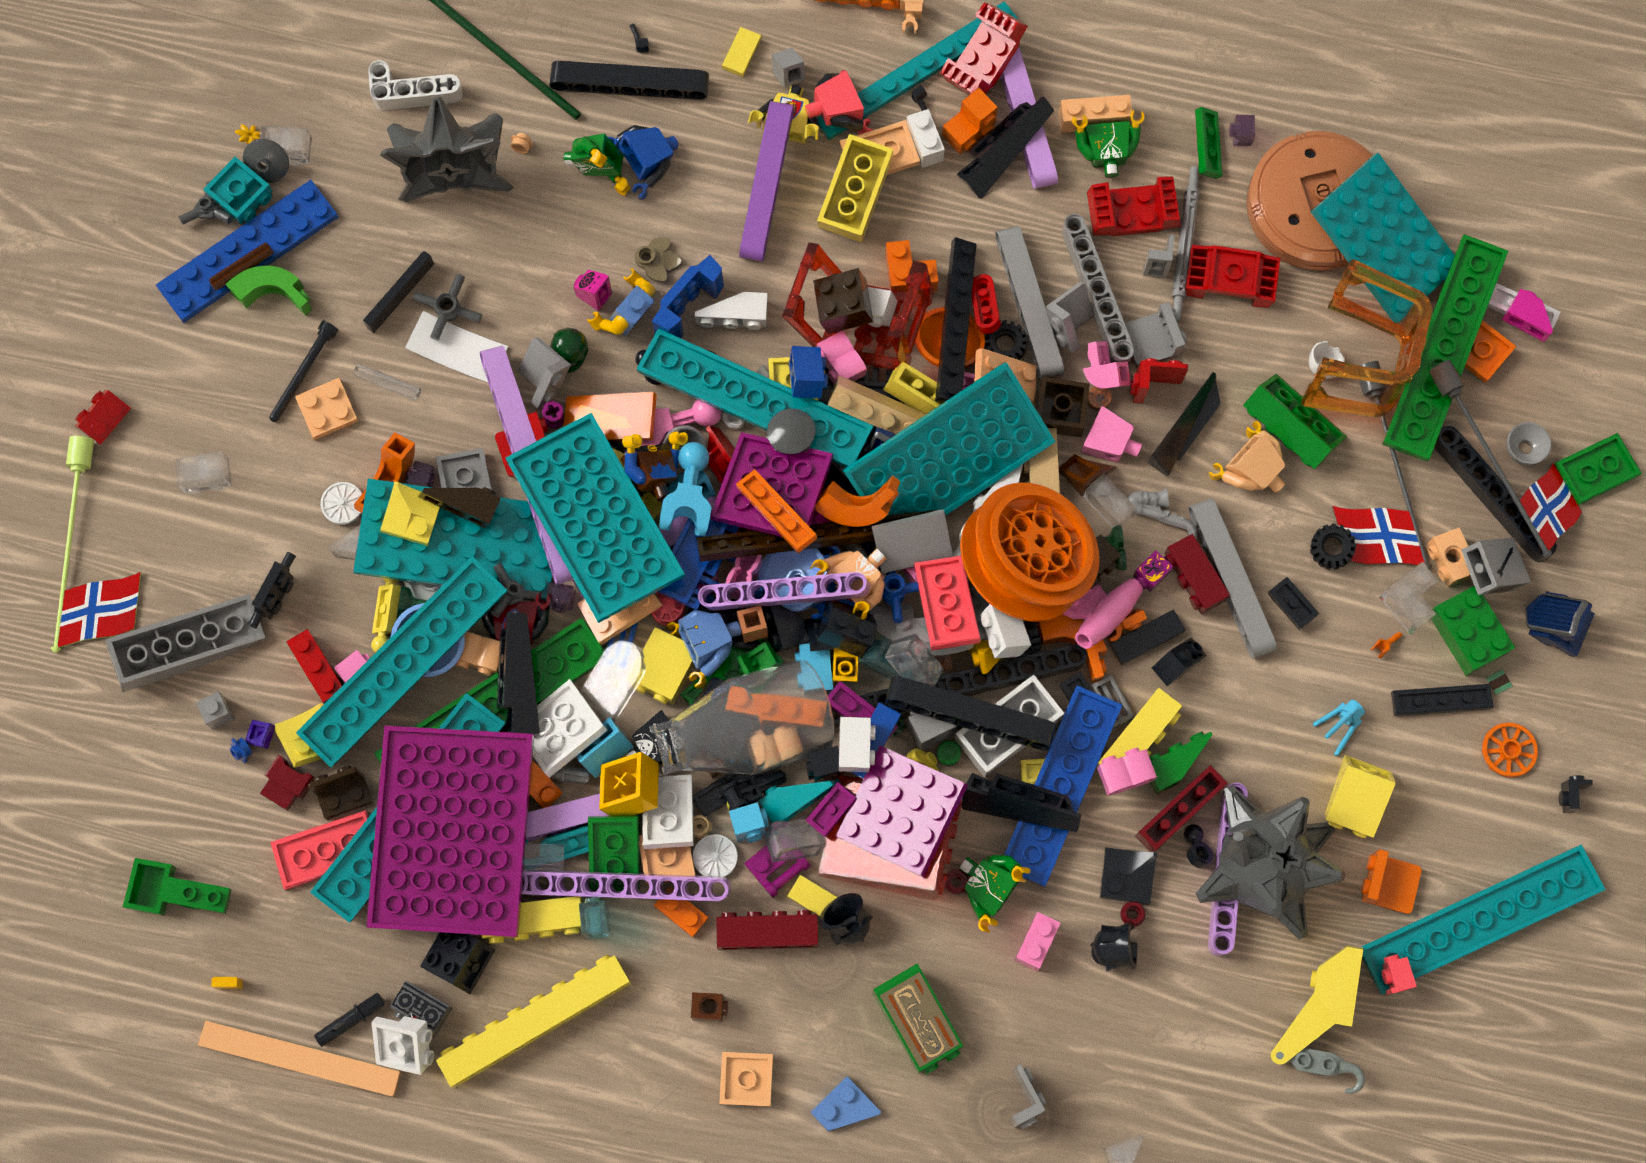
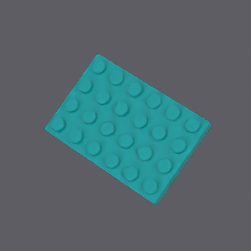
(1384, 228)

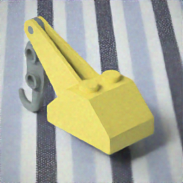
(1329, 1005)

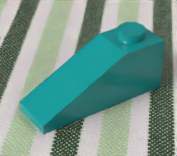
(789, 801)

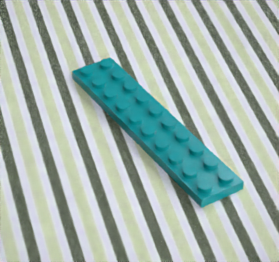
(748, 394)
(401, 662)
(348, 879)
(1487, 915)

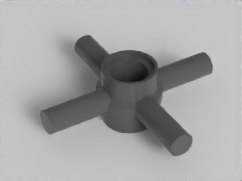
(444, 299)

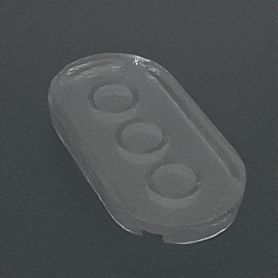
(614, 679)

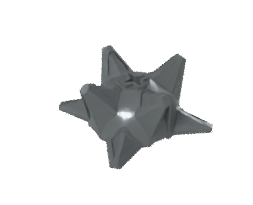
(446, 154)
(1271, 860)

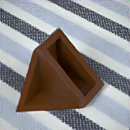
(1083, 472)

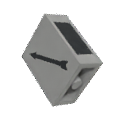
(1495, 566)

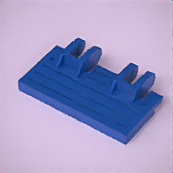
(687, 555)

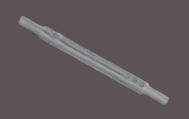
(1185, 240)

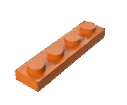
(776, 511)

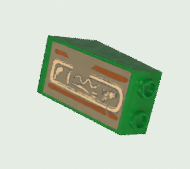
(918, 1019)

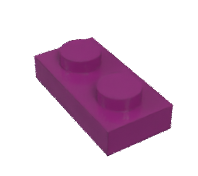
(831, 809)

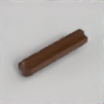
(242, 264)

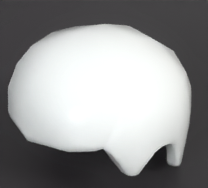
(1322, 350)

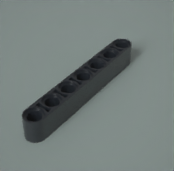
(629, 80)
(1481, 488)
(970, 713)

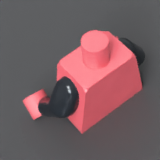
(838, 103)

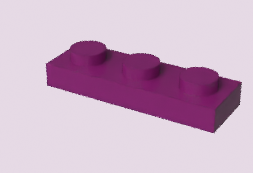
(850, 704)

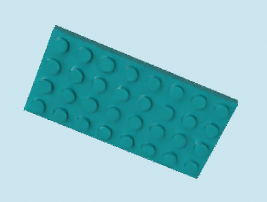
(957, 447)
(595, 517)
(507, 540)

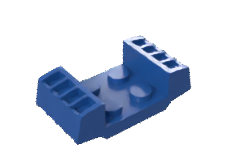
(704, 276)

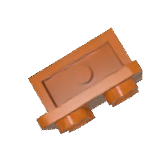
(1390, 883)

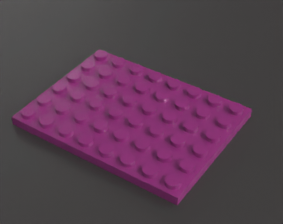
(450, 831)

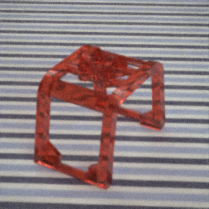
(885, 336)

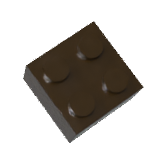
(843, 301)
(1063, 405)

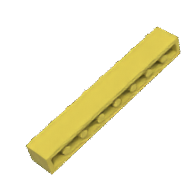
(533, 1021)

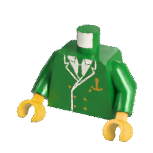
(1108, 143)
(598, 157)
(991, 885)

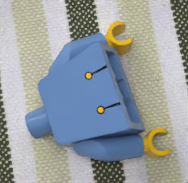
(706, 640)

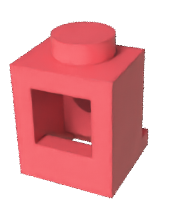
(1397, 974)

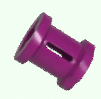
(549, 420)

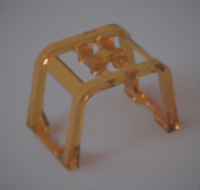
(1410, 352)

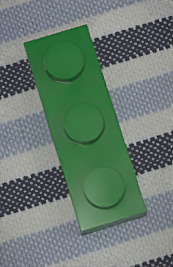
(1208, 143)

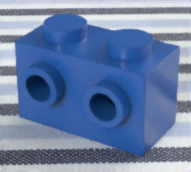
(806, 372)

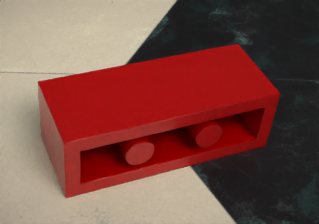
(315, 665)

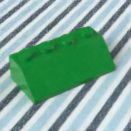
(1298, 426)

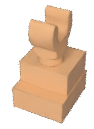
(913, 11)

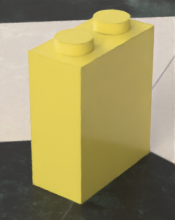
(666, 667)

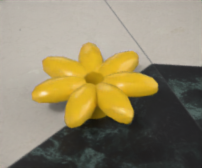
(247, 135)

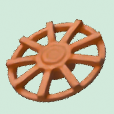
(1509, 750)

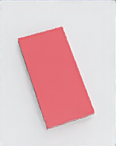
(947, 603)
(311, 852)

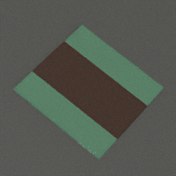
(1499, 682)

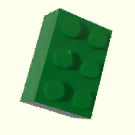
(1471, 631)

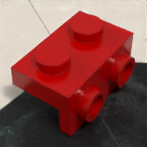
(101, 416)

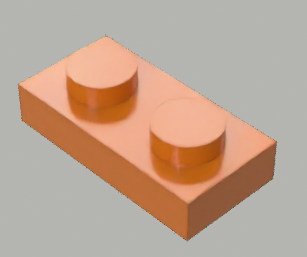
(682, 913)

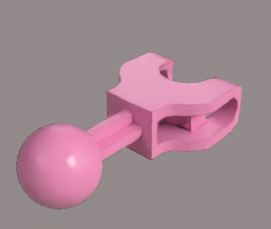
(665, 421)

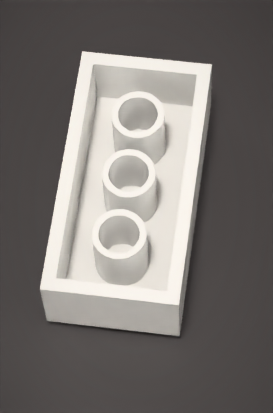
(991, 752)

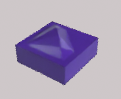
(260, 734)

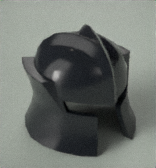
(846, 919)
(1113, 947)

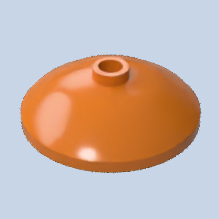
(930, 335)

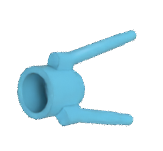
(1349, 714)

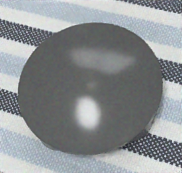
(791, 431)

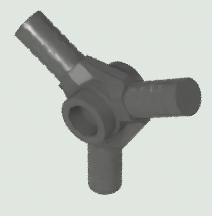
(206, 209)
(515, 593)

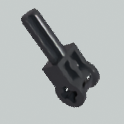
(748, 791)

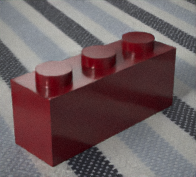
(1196, 574)

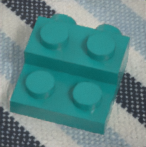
(239, 190)

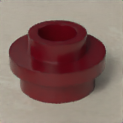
(956, 873)
(1138, 908)

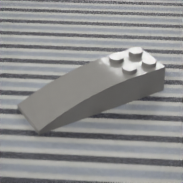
(182, 643)

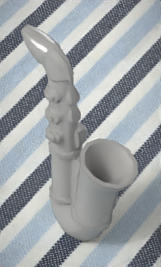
(1150, 505)

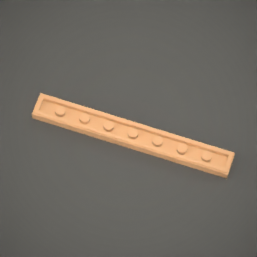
(299, 1058)

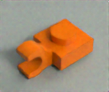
(1131, 622)

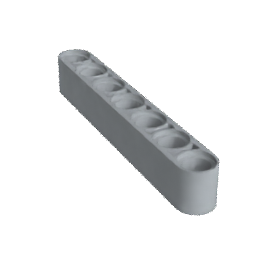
(1097, 279)
(1029, 302)
(1230, 570)

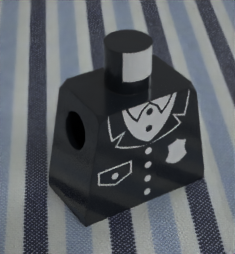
(646, 740)

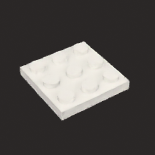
(565, 728)

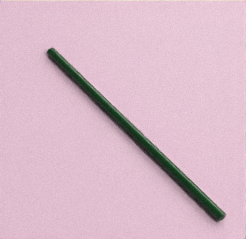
(507, 58)

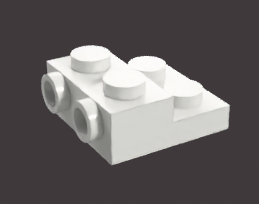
(402, 1044)

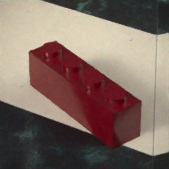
(1181, 809)
(767, 931)

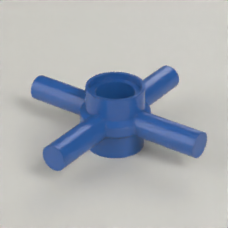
(896, 597)

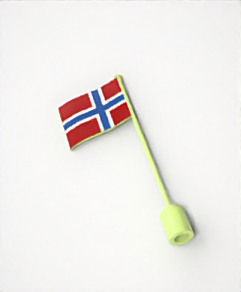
(96, 607)

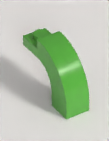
(263, 280)

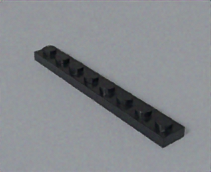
(956, 319)

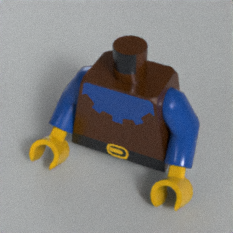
(652, 465)

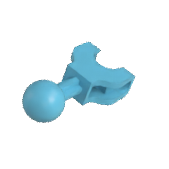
(688, 497)

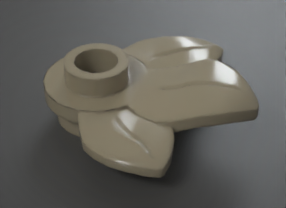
(661, 259)

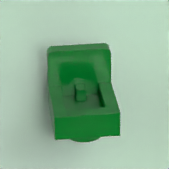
(758, 659)

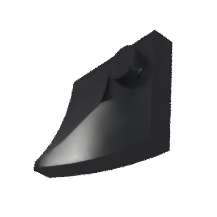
(1127, 875)

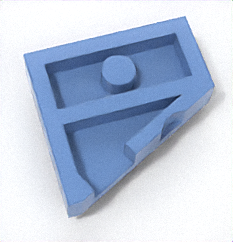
(844, 1106)

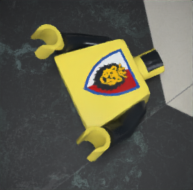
(801, 125)

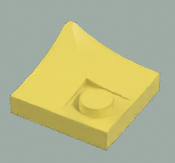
(409, 515)
(294, 746)

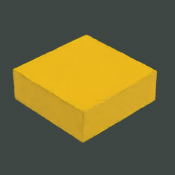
(227, 983)

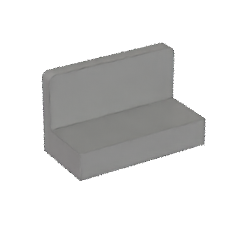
(1159, 262)

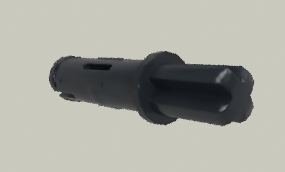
(350, 1018)

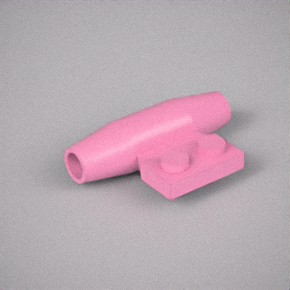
(1103, 611)

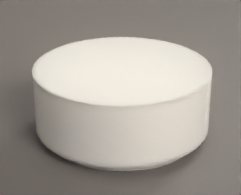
(732, 422)

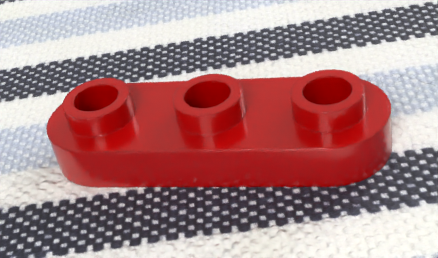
(985, 304)

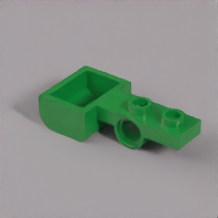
(153, 887)

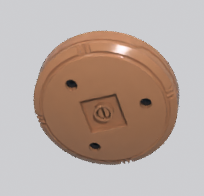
(1291, 184)

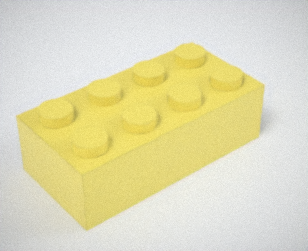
(855, 188)

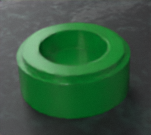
(948, 753)

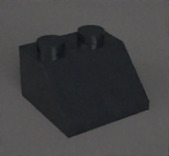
(845, 629)

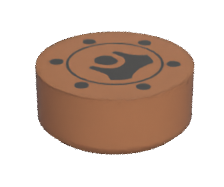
(1099, 397)

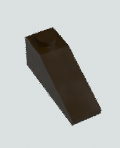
(468, 503)

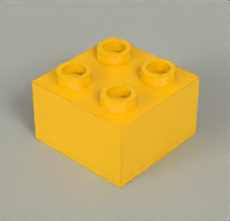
(629, 785)

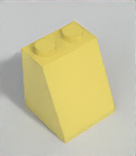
(1359, 797)

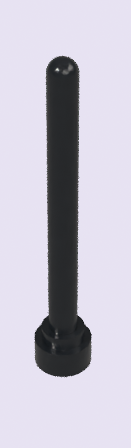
(325, 333)

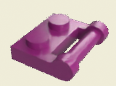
(762, 867)

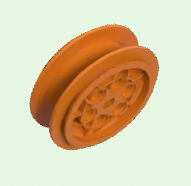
(1029, 552)

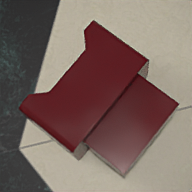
(285, 784)

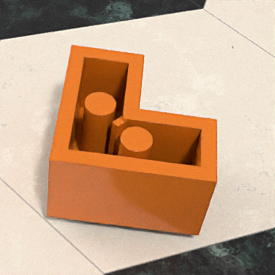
(971, 123)
(899, 265)

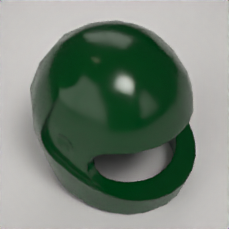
(570, 345)

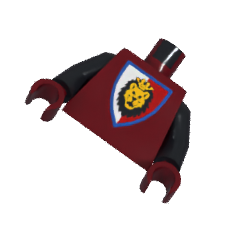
(536, 612)

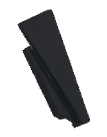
(1003, 145)
(1187, 427)
(516, 676)
(1020, 802)

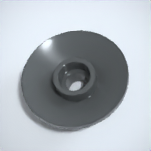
(271, 154)

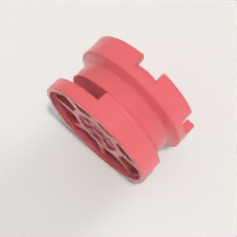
(669, 612)

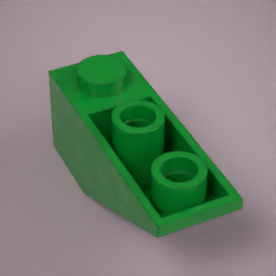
(1175, 764)

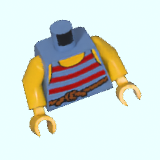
(630, 310)

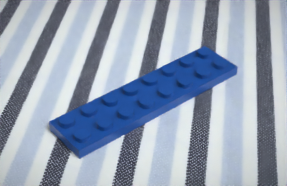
(280, 226)
(1068, 772)

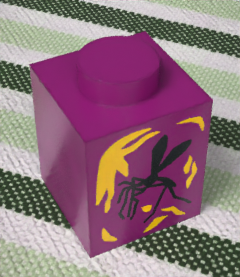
(1153, 571)

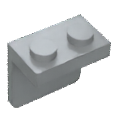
(1068, 314)
(1157, 335)
(544, 370)
(1028, 1116)

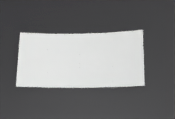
(455, 348)

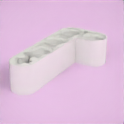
(415, 86)

